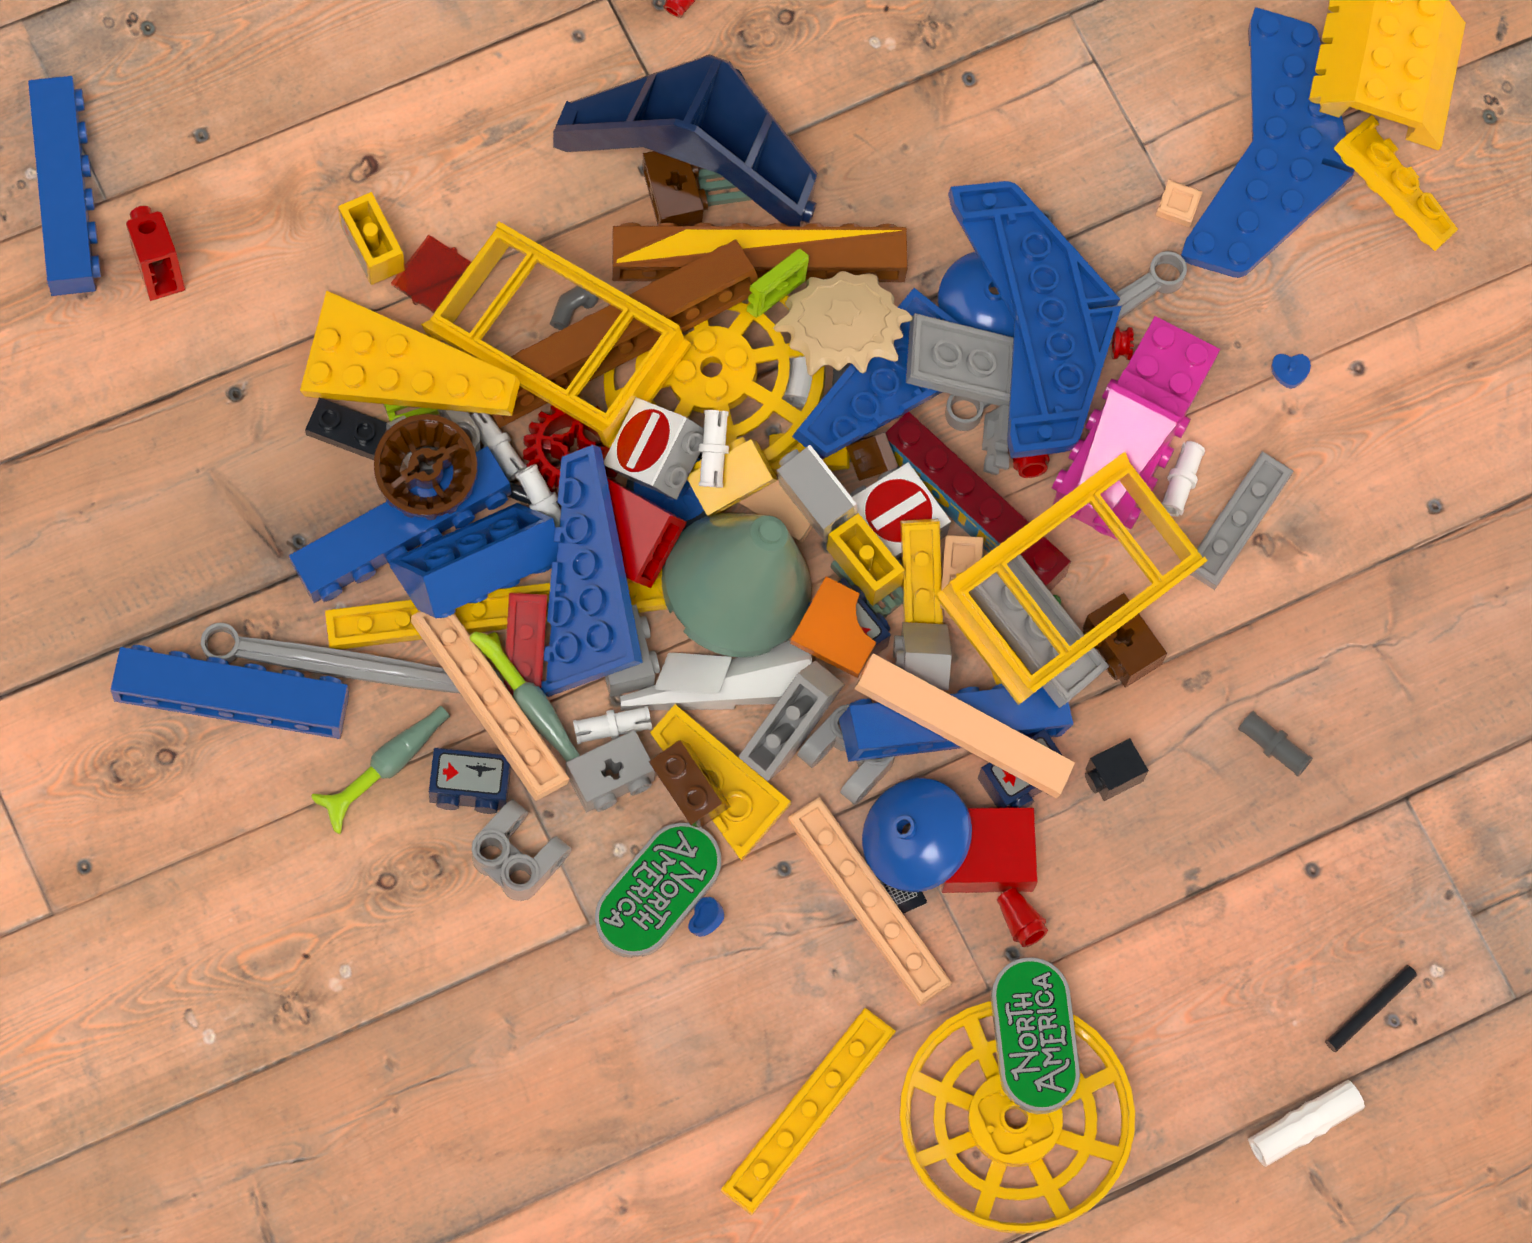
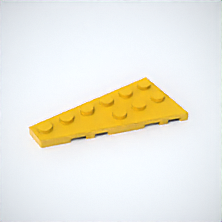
(385, 362)

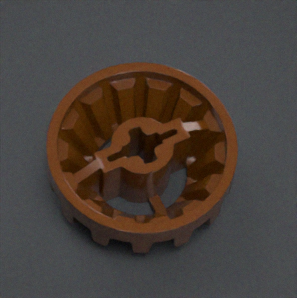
(453, 449)

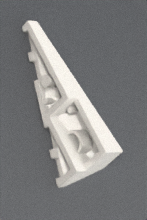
(747, 682)

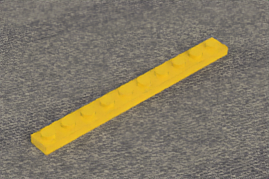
(392, 621)

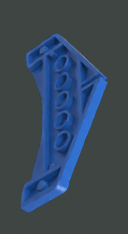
(1288, 164)
(1050, 297)

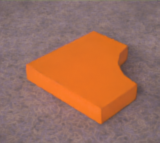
(832, 629)

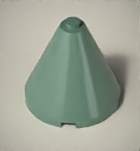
(737, 583)

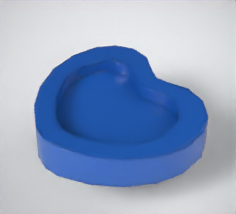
(1290, 370)
(707, 917)

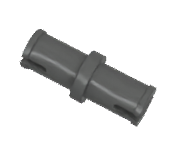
(1275, 743)

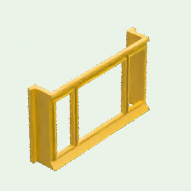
(644, 382)
(989, 642)

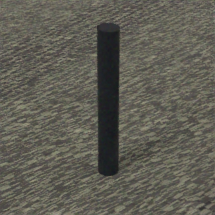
(1371, 1008)

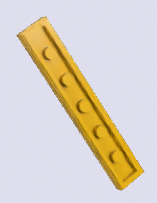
(808, 1111)

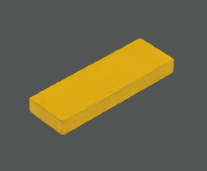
(922, 571)

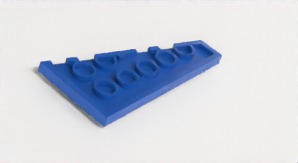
(872, 399)
(589, 590)

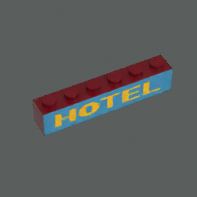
(969, 498)

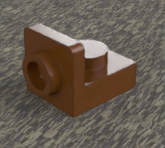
(871, 456)

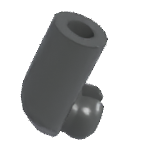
(568, 303)

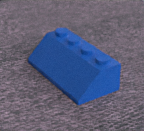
(477, 560)

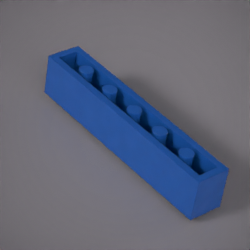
(62, 185)
(385, 533)
(230, 691)
(880, 732)

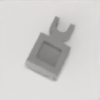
(996, 440)

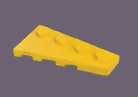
(1397, 185)
(752, 799)

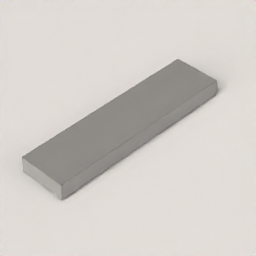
(1240, 518)

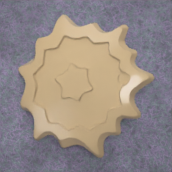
(843, 322)

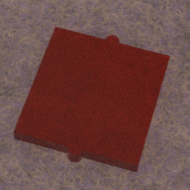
(431, 273)

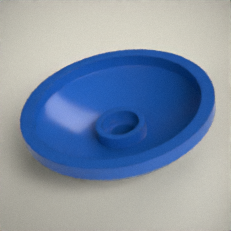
(967, 297)
(931, 848)

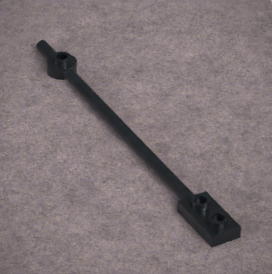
(361, 434)

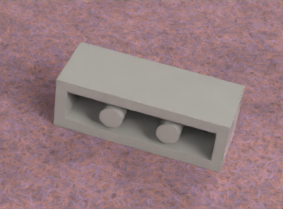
(791, 720)

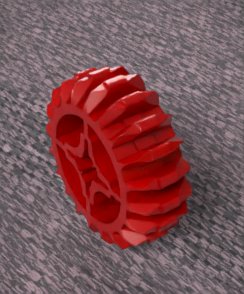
(557, 445)

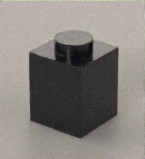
(1115, 770)

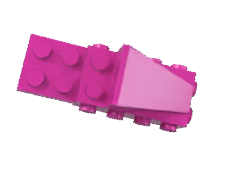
(1139, 418)

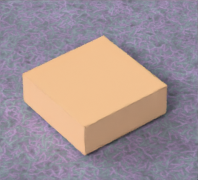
(1179, 203)

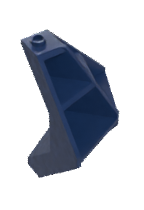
(704, 118)

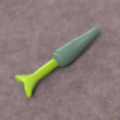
(528, 696)
(384, 764)

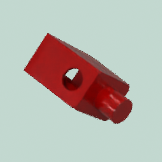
(150, 244)

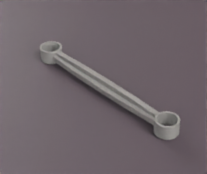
(1130, 298)
(333, 661)

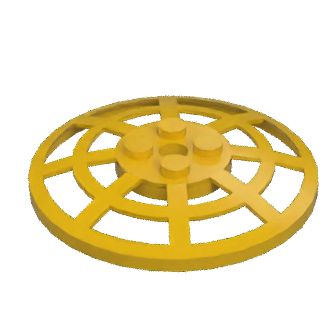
(736, 378)
(1010, 1145)

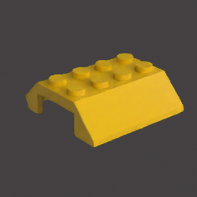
(1391, 63)

